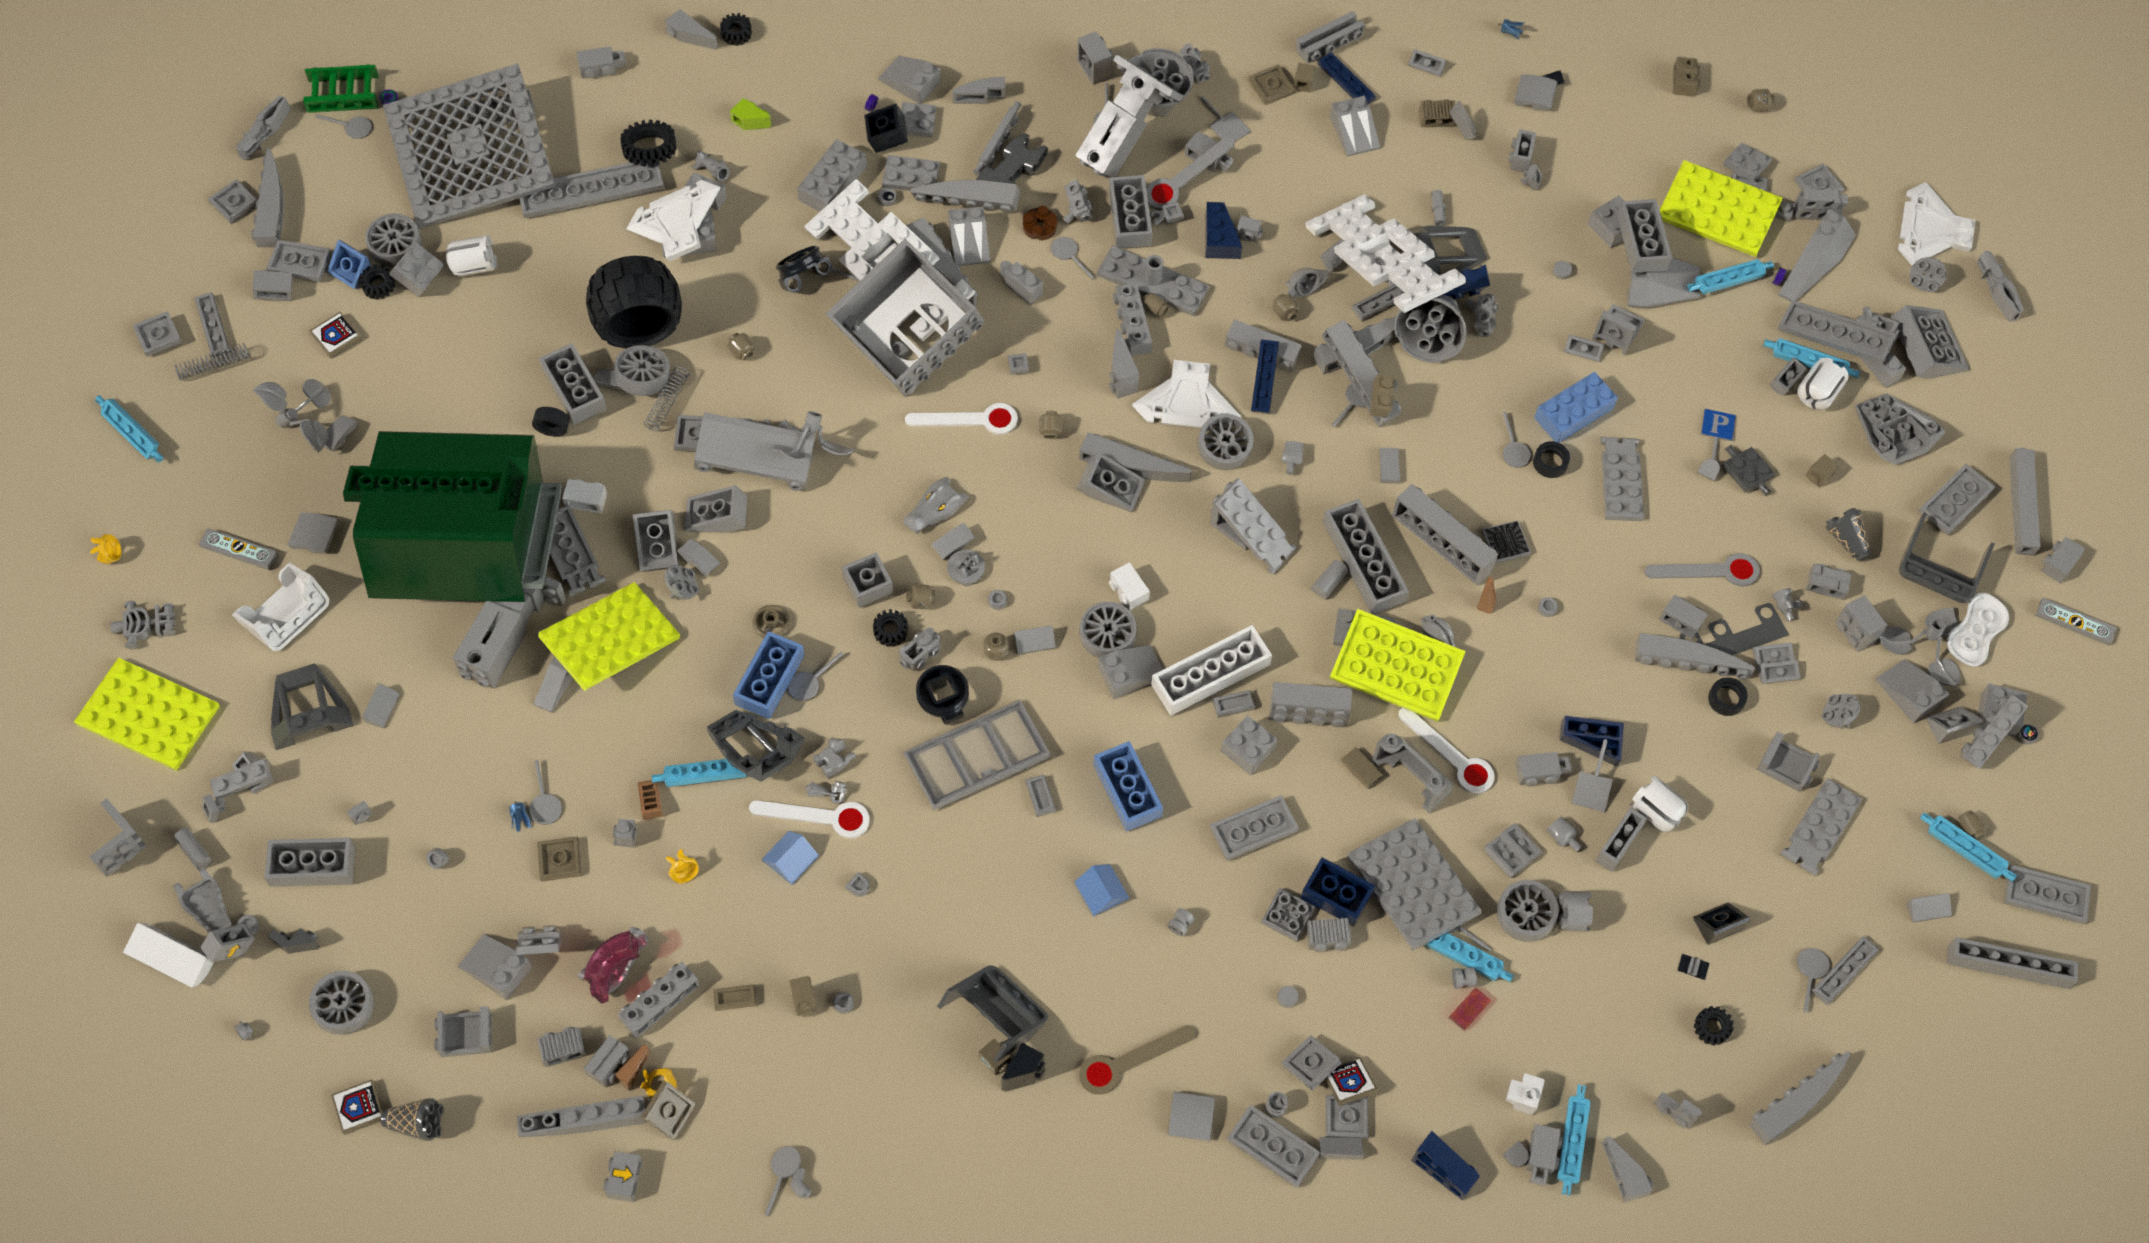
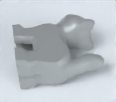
(833, 761)

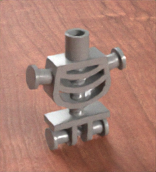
(134, 630)

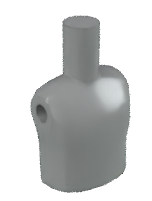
(1292, 455)
(1564, 834)

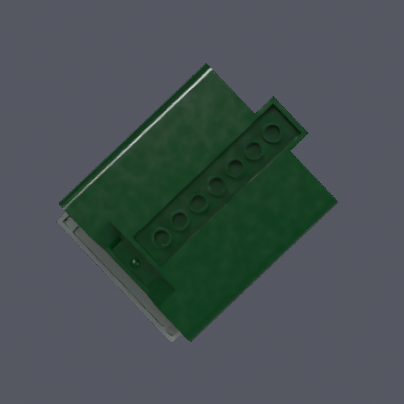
(452, 516)

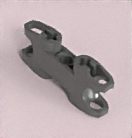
(1017, 161)

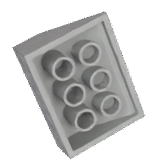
(1929, 342)

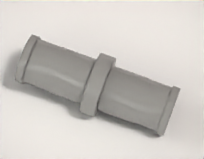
(1438, 207)

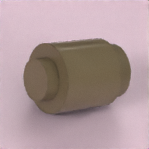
(1155, 304)
(1972, 825)

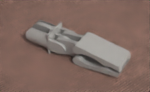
(266, 124)
(2001, 288)

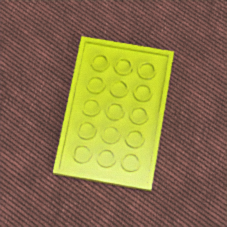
(1719, 208)
(609, 636)
(1397, 665)
(147, 714)

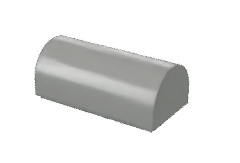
(1331, 259)
(1788, 376)
(1330, 579)
(192, 848)

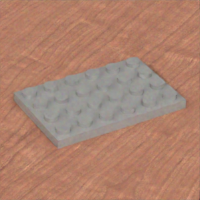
(1414, 884)

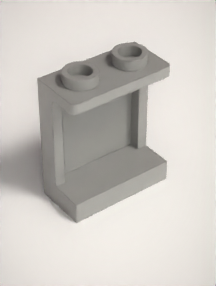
(1788, 763)
(464, 1033)

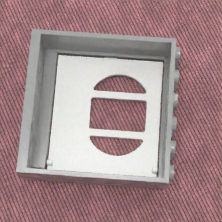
(888, 298)

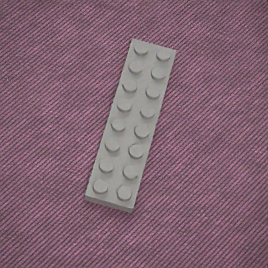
(593, 188)

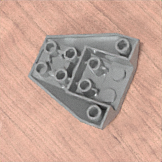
(1663, 287)
(1897, 429)

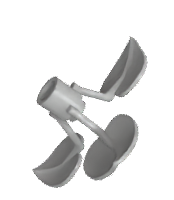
(274, 397)
(811, 425)
(1938, 624)

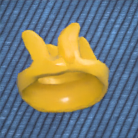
(108, 551)
(683, 869)
(668, 1076)

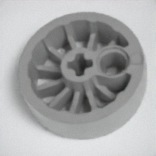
(391, 239)
(643, 365)
(1230, 461)
(1116, 628)
(1515, 929)
(321, 994)

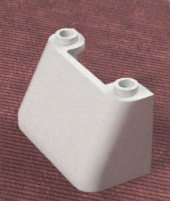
(286, 610)

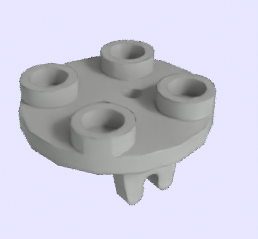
(1925, 281)
(961, 573)
(681, 582)
(1841, 710)

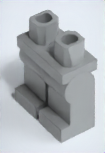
(1815, 203)

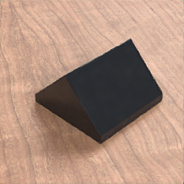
(1720, 922)

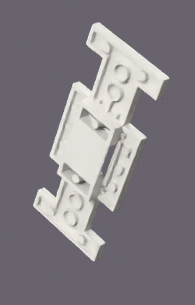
(873, 242)
(1370, 253)

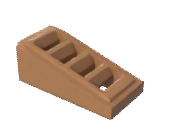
(1488, 597)
(652, 812)
(632, 1068)

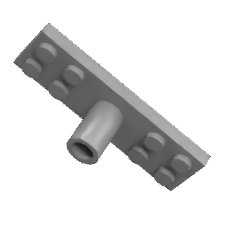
(1151, 276)

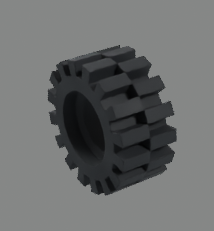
(735, 21)
(379, 290)
(890, 638)
(1724, 1020)

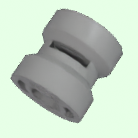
(1180, 922)
(1464, 977)
(1277, 1100)

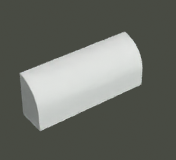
(168, 954)

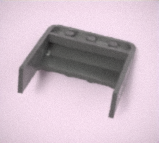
(1937, 577)
(1001, 1004)

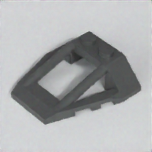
(1468, 239)
(291, 726)
(780, 757)

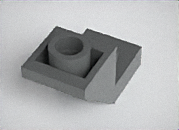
(299, 942)

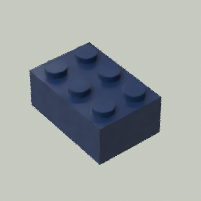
(1337, 891)

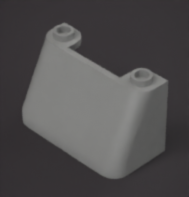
(1395, 749)

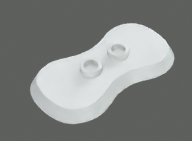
(1972, 637)

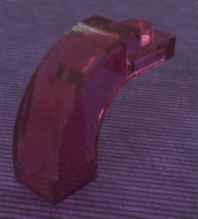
(606, 959)

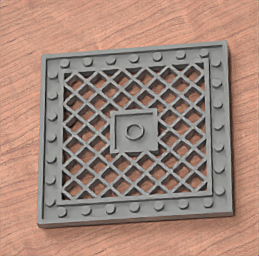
(468, 146)

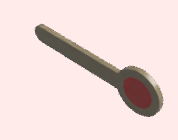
(1101, 1074)

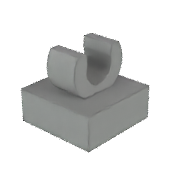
(1532, 177)
(212, 807)

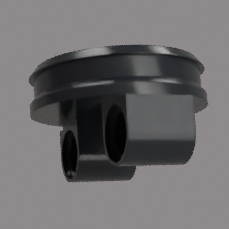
(799, 262)
(935, 678)

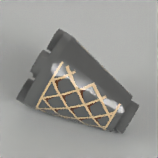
(1850, 533)
(415, 1119)

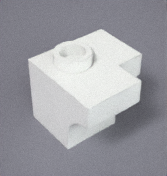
(1525, 1094)

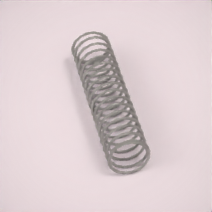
(208, 369)
(676, 372)

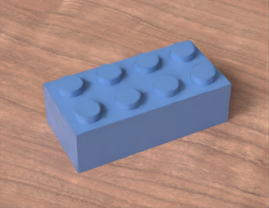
(1575, 407)
(768, 675)
(1128, 786)

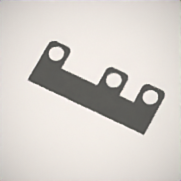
(1730, 643)

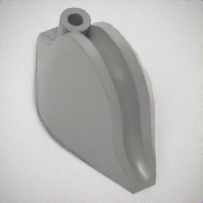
(1306, 281)
(1438, 629)

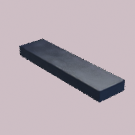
(1345, 77)
(1265, 376)

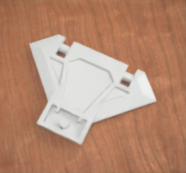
(676, 218)
(1931, 226)
(1184, 398)

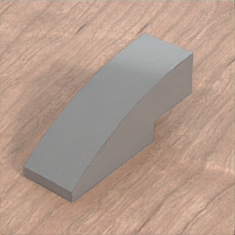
(979, 91)

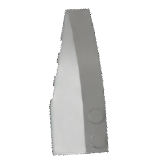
(1819, 256)

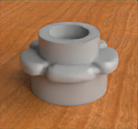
(244, 1030)

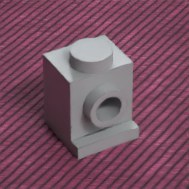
(1249, 229)
(625, 833)

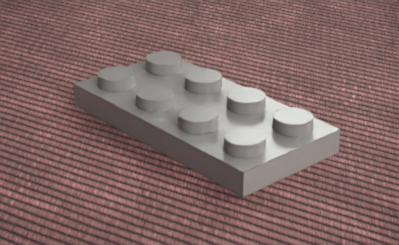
(1956, 499)
(1254, 828)
(2048, 894)
(1273, 1146)

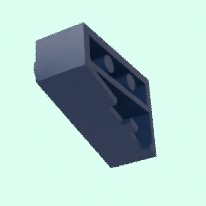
(1220, 233)
(1476, 281)
(1589, 736)
(1445, 1166)

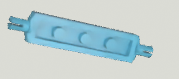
(1730, 276)
(1808, 357)
(129, 428)
(698, 773)
(1968, 847)
(1469, 957)
(1573, 1140)

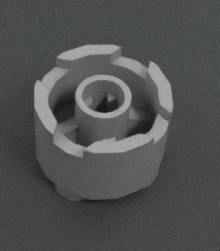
(1575, 911)

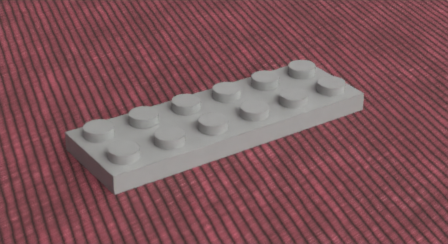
(1837, 332)

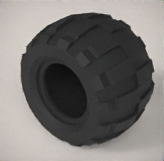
(633, 301)

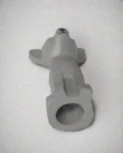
(716, 168)

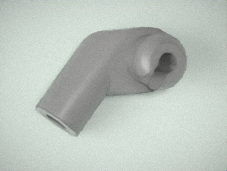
(799, 1186)

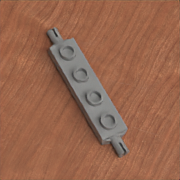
(996, 142)

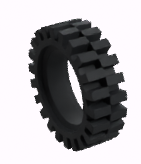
(651, 155)

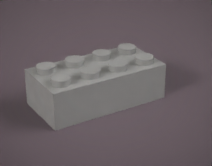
(831, 175)
(1130, 211)
(1644, 235)
(573, 384)
(1310, 704)
(310, 862)

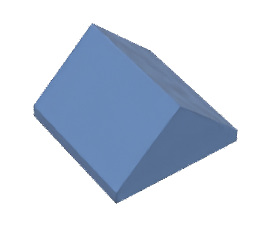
(348, 264)
(790, 856)
(1101, 888)

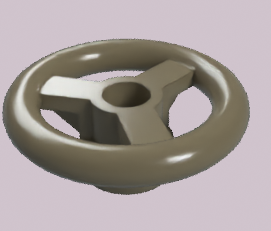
(770, 613)

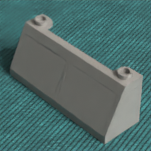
(749, 449)

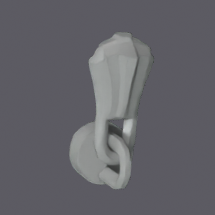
(816, 790)

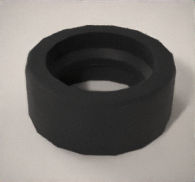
(550, 421)
(1554, 447)
(1722, 708)

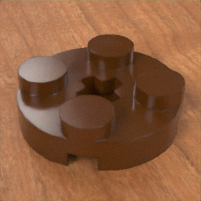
(1040, 214)

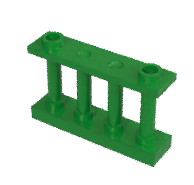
(341, 102)

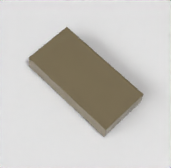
(1361, 768)
(735, 997)

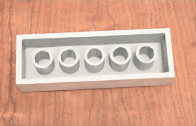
(1211, 670)

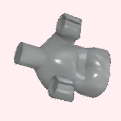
(1785, 603)

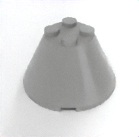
(1169, 69)
(1432, 330)

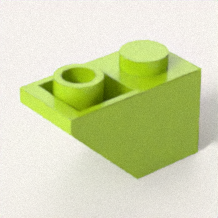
(749, 116)

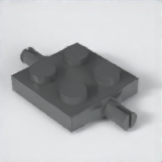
(1748, 470)

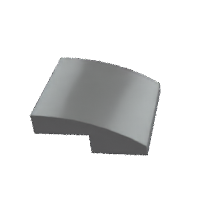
(1536, 91)
(313, 532)
(1776, 663)
(1512, 850)
(1191, 1116)

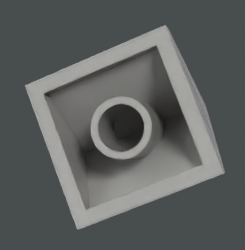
(1953, 724)

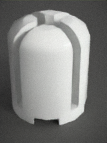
(471, 256)
(1822, 384)
(1660, 805)

